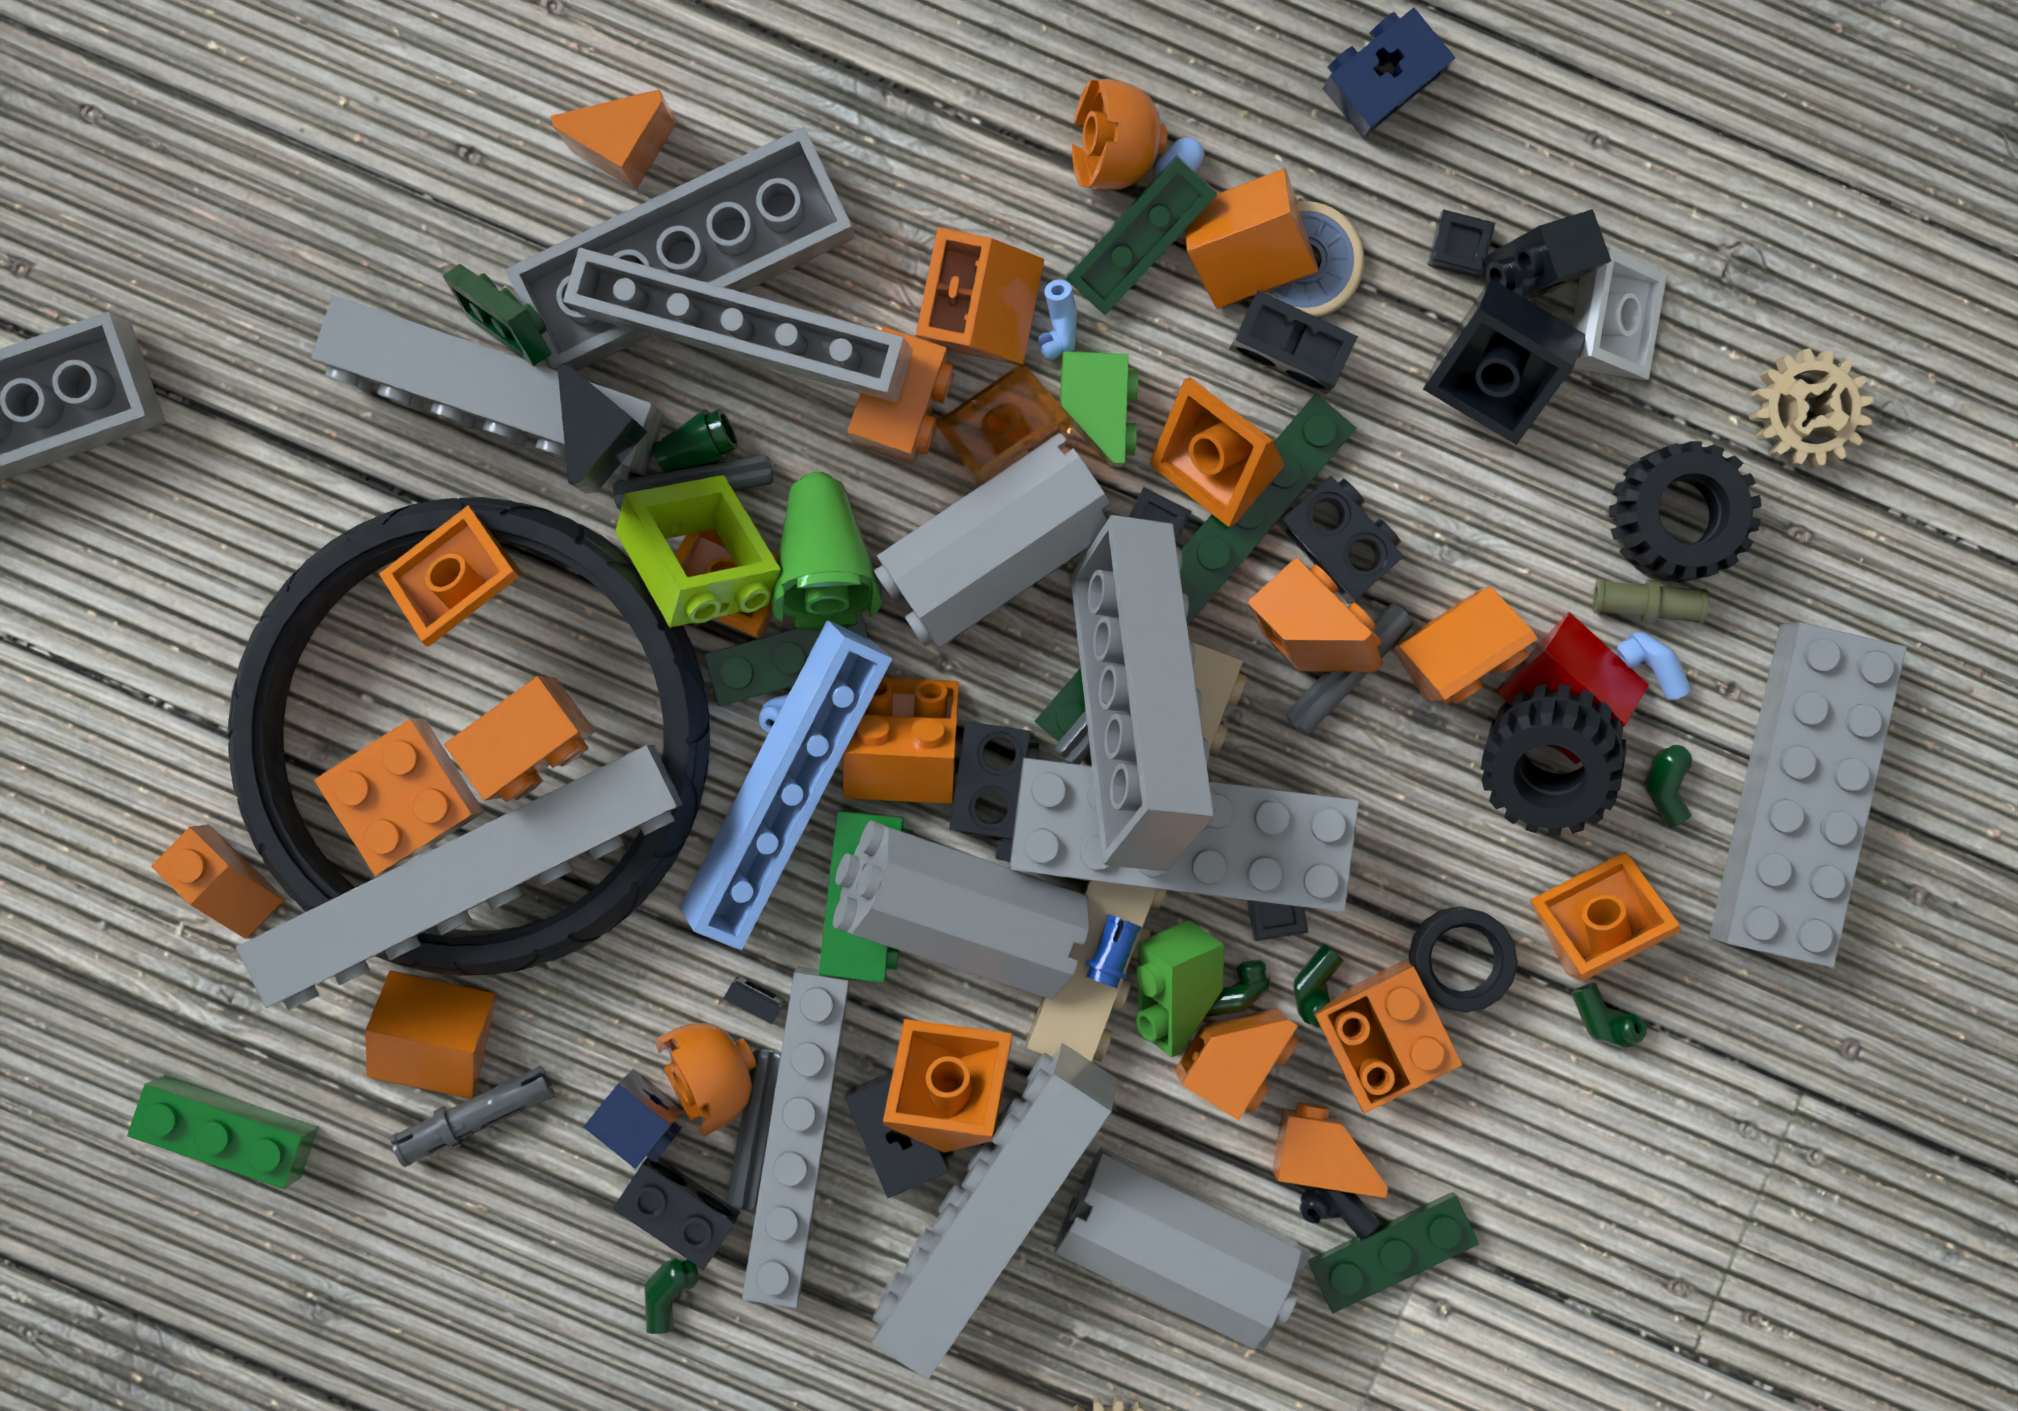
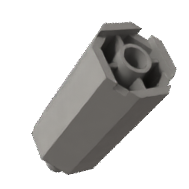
(995, 542)
(960, 910)
(1181, 1250)

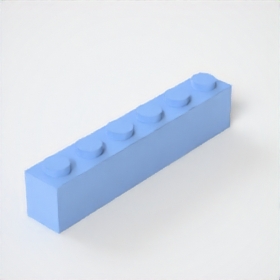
(784, 785)

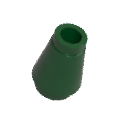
(697, 442)

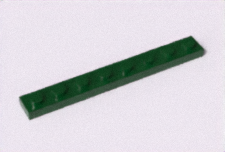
(1219, 549)

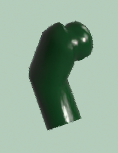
(1664, 783)
(1311, 983)
(1244, 993)
(1604, 1023)
(663, 1288)

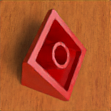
(1579, 659)

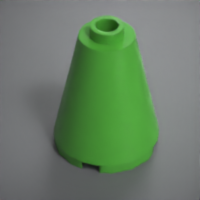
(823, 558)

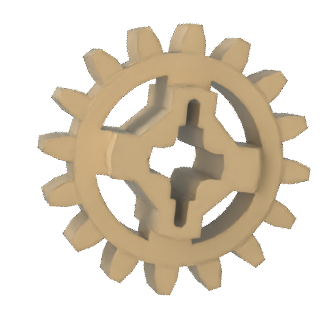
(1829, 419)

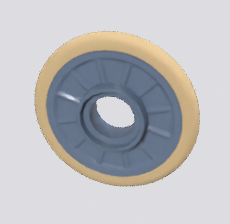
(1340, 262)

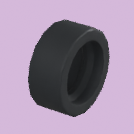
(1503, 950)

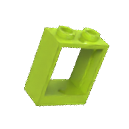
(690, 508)

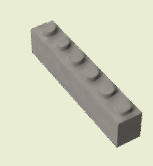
(738, 325)
(796, 1138)

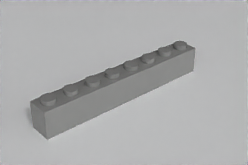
(460, 876)

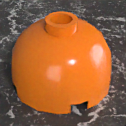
(1118, 135)
(708, 1073)

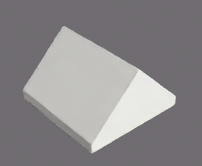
(1619, 316)

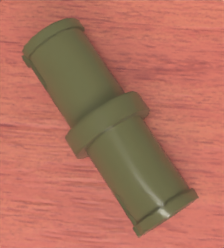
(1650, 601)

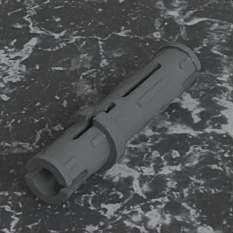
(453, 1125)

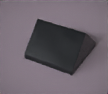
(595, 432)

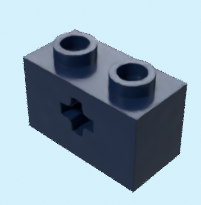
(1411, 49)
(636, 1120)

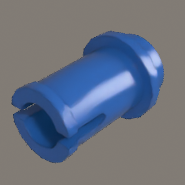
(1110, 955)

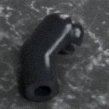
(1330, 1204)

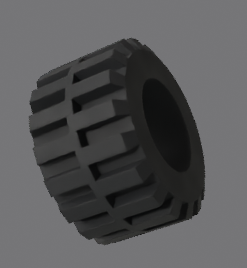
(1727, 502)
(1547, 797)

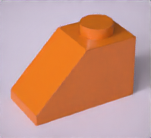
(218, 880)
(1322, 1154)

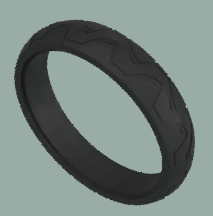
(287, 626)

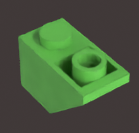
(1096, 398)
(1177, 984)

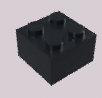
(1504, 361)

